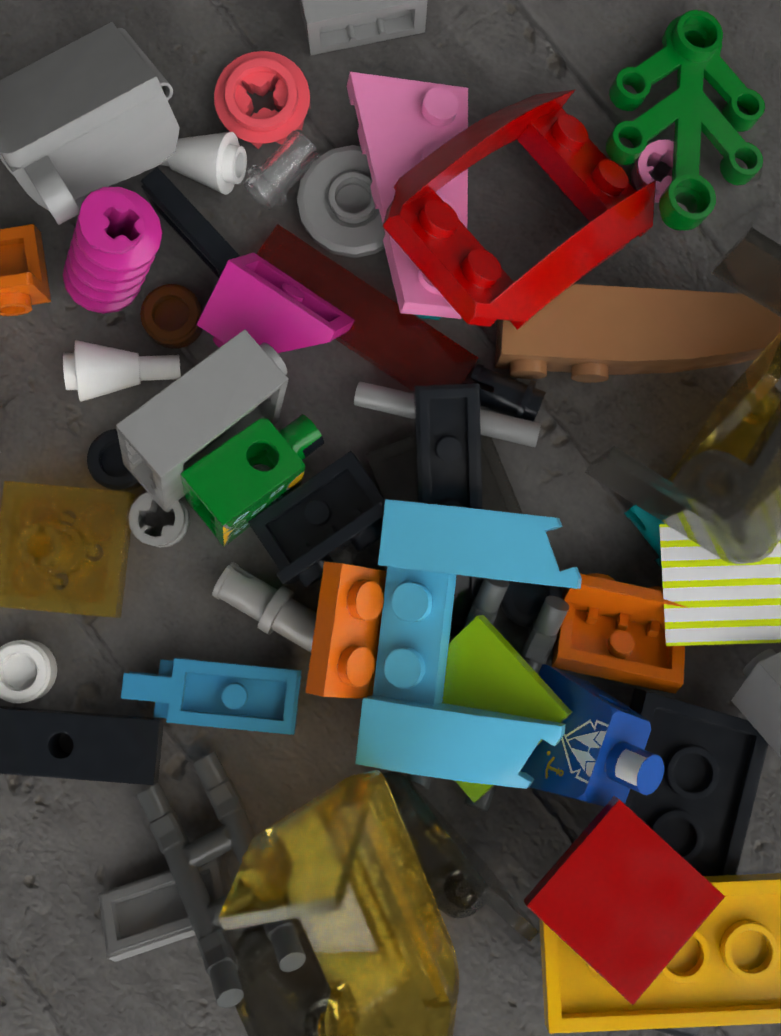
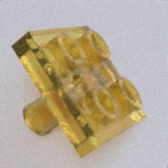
(40, 547)

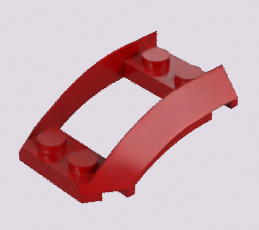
(457, 261)

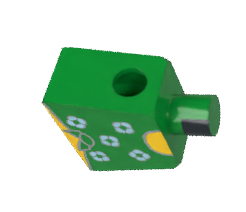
(231, 492)

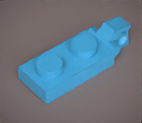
(219, 694)

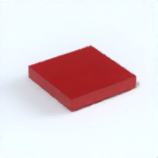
(623, 899)

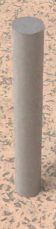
(491, 423)

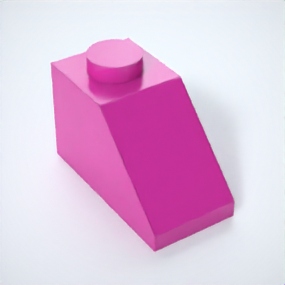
(269, 308)

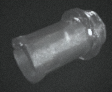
(281, 171)

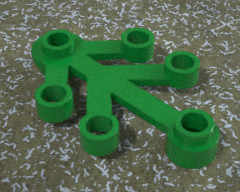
(693, 47)

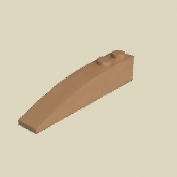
(635, 331)

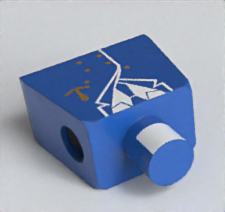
(600, 748)

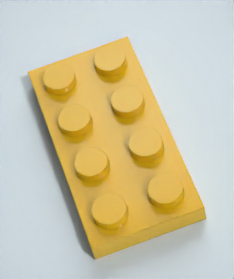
(716, 979)

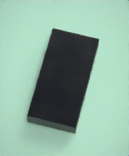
(187, 221)

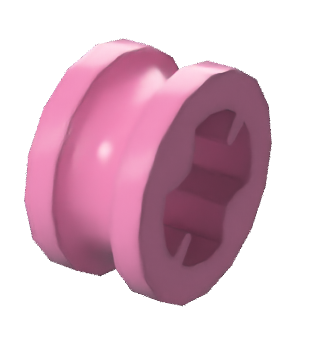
(652, 155)

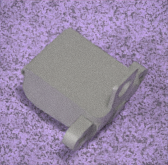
(85, 120)

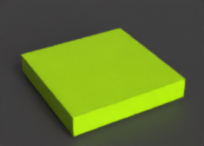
(494, 677)

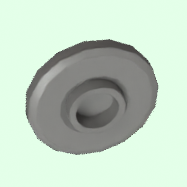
(339, 204)

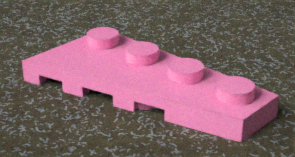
(396, 130)

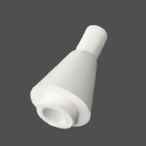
(210, 160)
(104, 370)

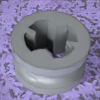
(170, 534)

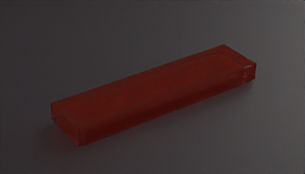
(380, 334)

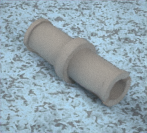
(270, 607)

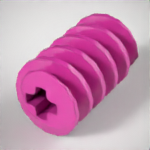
(111, 249)

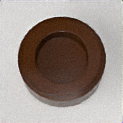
(172, 316)

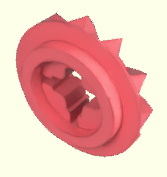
(258, 74)

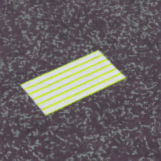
(722, 598)

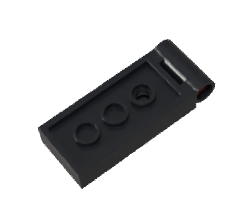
(706, 785)

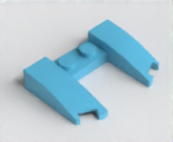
(404, 720)

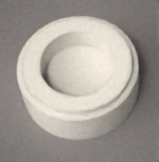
(26, 671)

